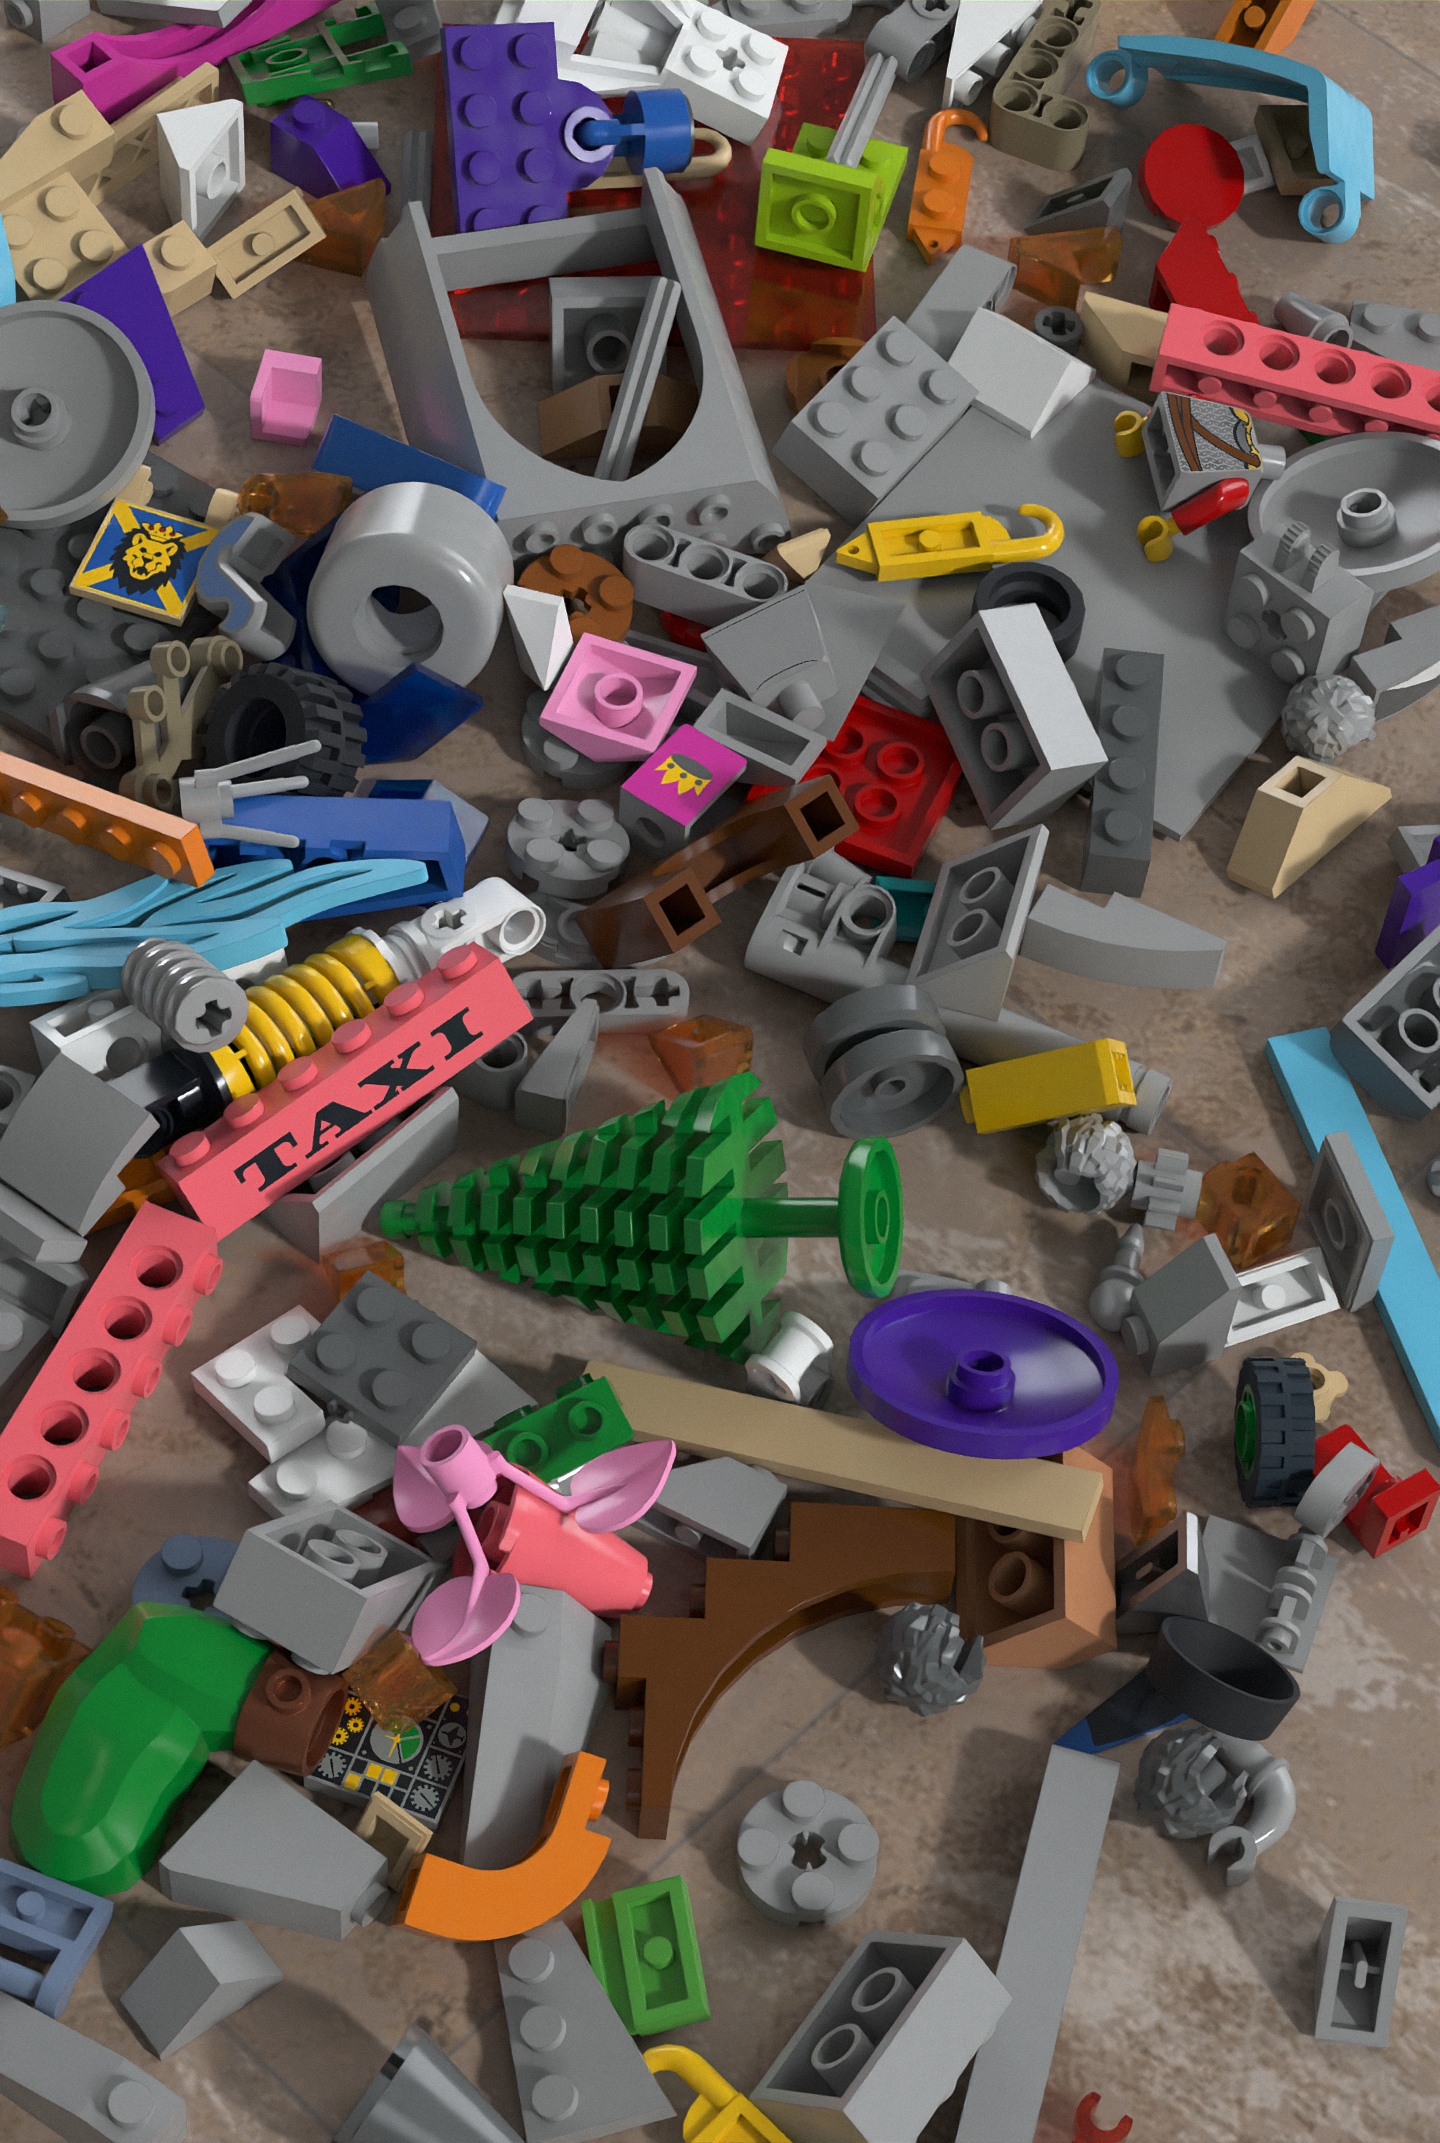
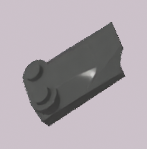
(1394, 1035)

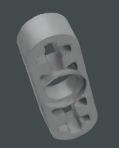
(615, 983)

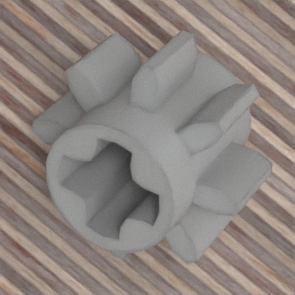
(1166, 1189)

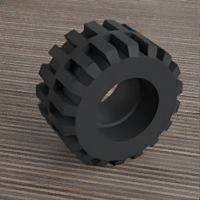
(292, 704)

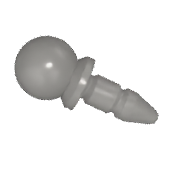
(1112, 1296)

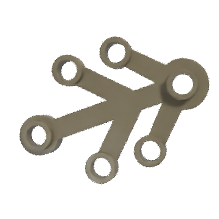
(211, 663)

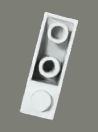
(985, 44)

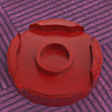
(1190, 174)

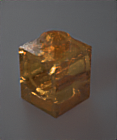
(1250, 1230)
(398, 1684)

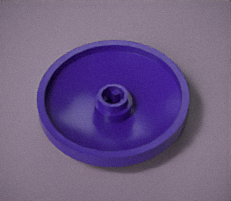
(982, 1374)

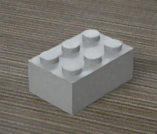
(874, 421)
(1013, 716)
(325, 1585)
(883, 2042)

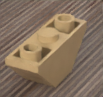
(1122, 342)
(1298, 821)

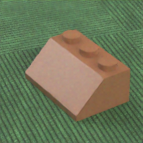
(1038, 1594)

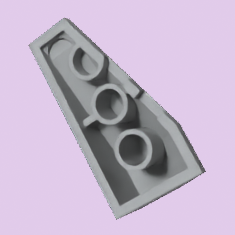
(528, 1707)

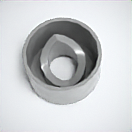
(421, 541)

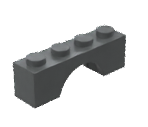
(1123, 789)

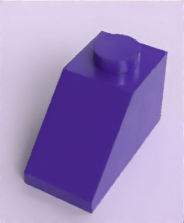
(320, 150)

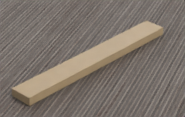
(854, 1454)

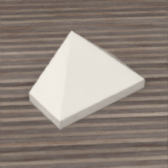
(539, 633)

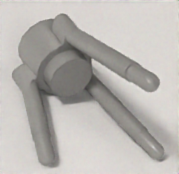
(210, 795)

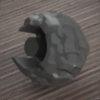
(926, 1661)
(1184, 1786)

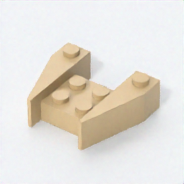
(57, 230)

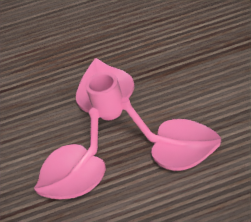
(459, 1474)

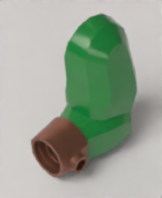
(138, 1732)

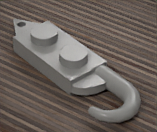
(796, 17)

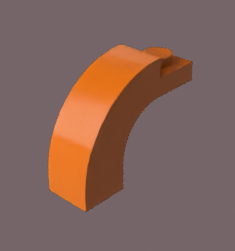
(476, 1905)

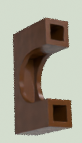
(675, 896)

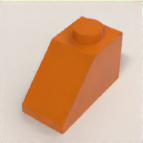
(1264, 23)

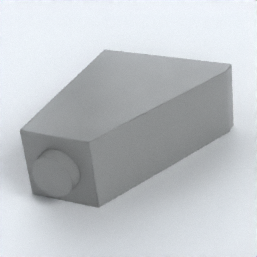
(276, 1861)

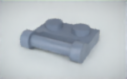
(51, 1924)

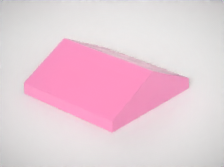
(616, 700)

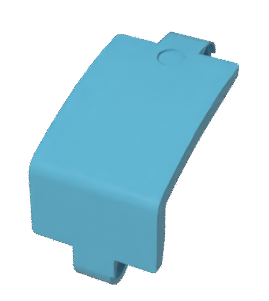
(1337, 120)

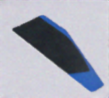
(1123, 1717)

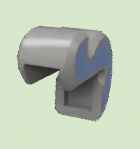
(231, 586)

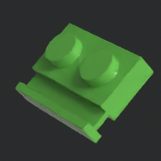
(648, 1956)

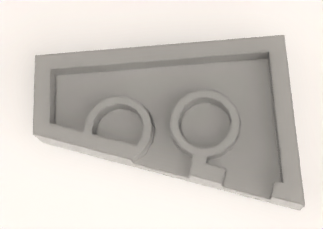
(568, 2045)

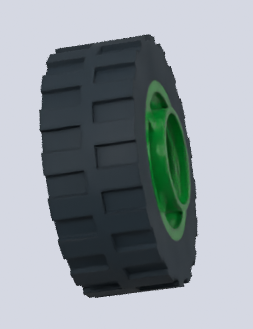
(1274, 1431)

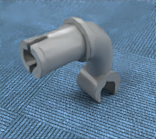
(1274, 1801)

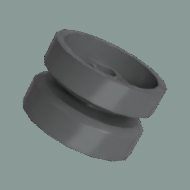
(883, 1061)

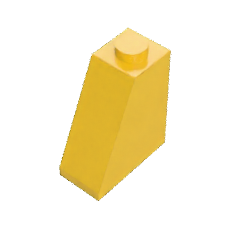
(1048, 1086)

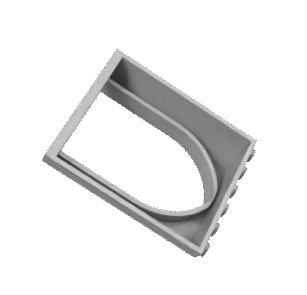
(708, 484)

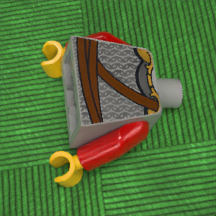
(1200, 463)

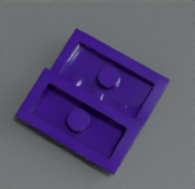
(1411, 910)

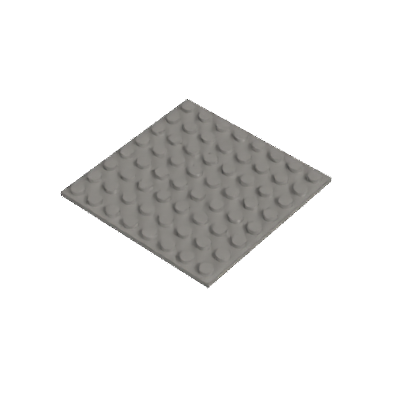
(1214, 694)

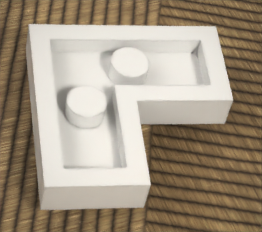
(253, 1388)

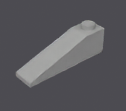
(80, 2084)

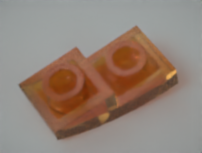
(1152, 1469)

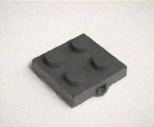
(381, 1359)

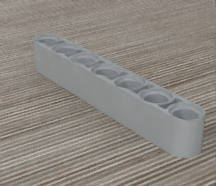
(1040, 1947)

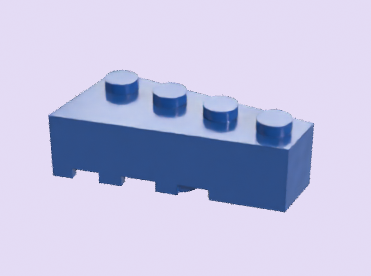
(354, 830)

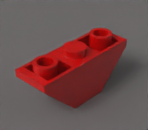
(1196, 277)

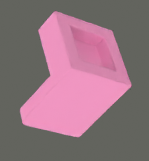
(286, 398)

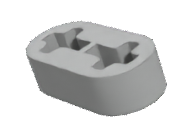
(1336, 1489)

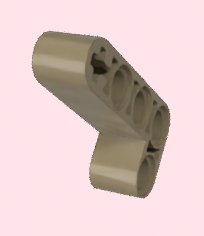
(1029, 105)

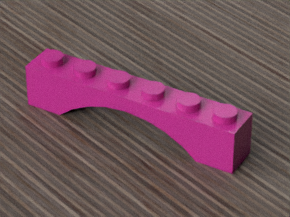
(128, 69)

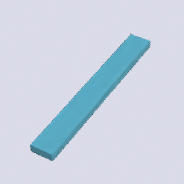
(1409, 1288)

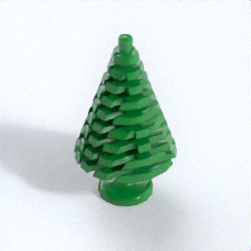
(665, 1218)

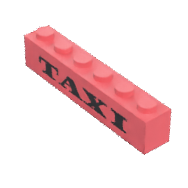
(344, 1089)

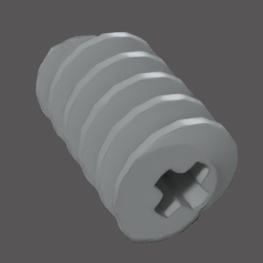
(184, 994)

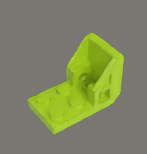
(826, 207)

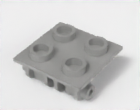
(1268, 1586)

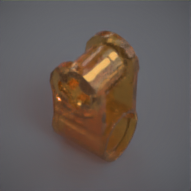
(297, 501)

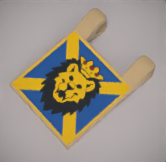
(149, 556)

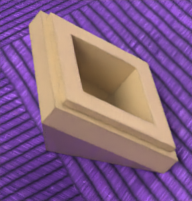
(800, 556)
(393, 1835)

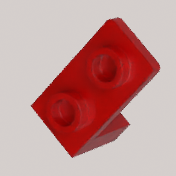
(1390, 1507)

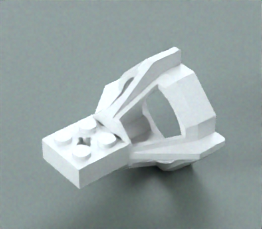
(665, 44)

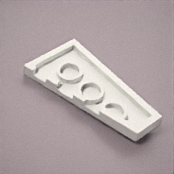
(353, 1463)

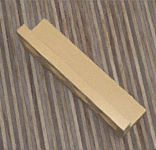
(137, 134)

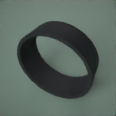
(1220, 1678)

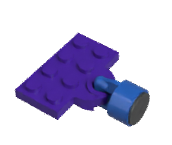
(532, 138)

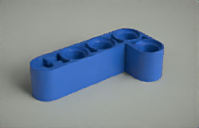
(381, 460)

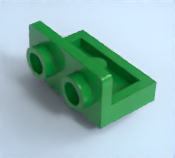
(565, 1433)

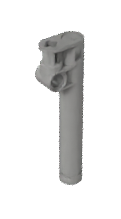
(816, 948)

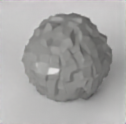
(1326, 717)
(1086, 1164)

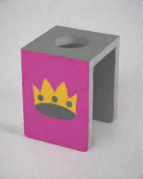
(678, 792)

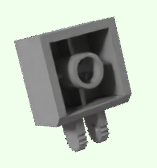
(1296, 605)

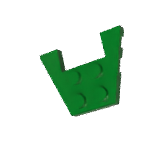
(316, 63)

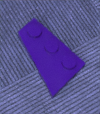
(133, 302)

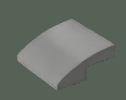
(72, 1144)

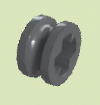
(1059, 320)

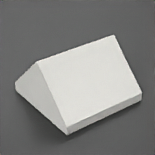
(201, 162)
(1017, 372)

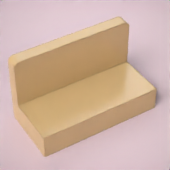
(265, 243)

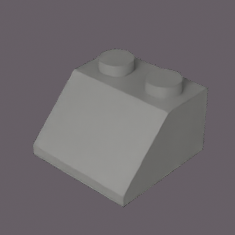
(594, 326)

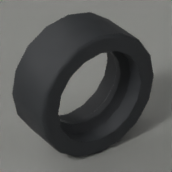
(1040, 585)

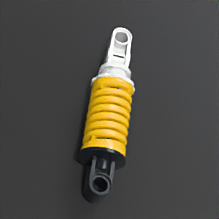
(311, 1000)

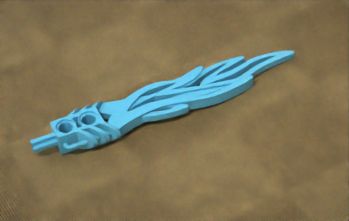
(232, 919)

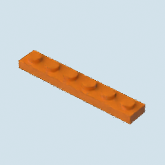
(103, 821)

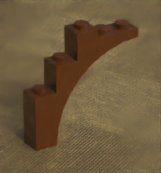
(822, 1569)

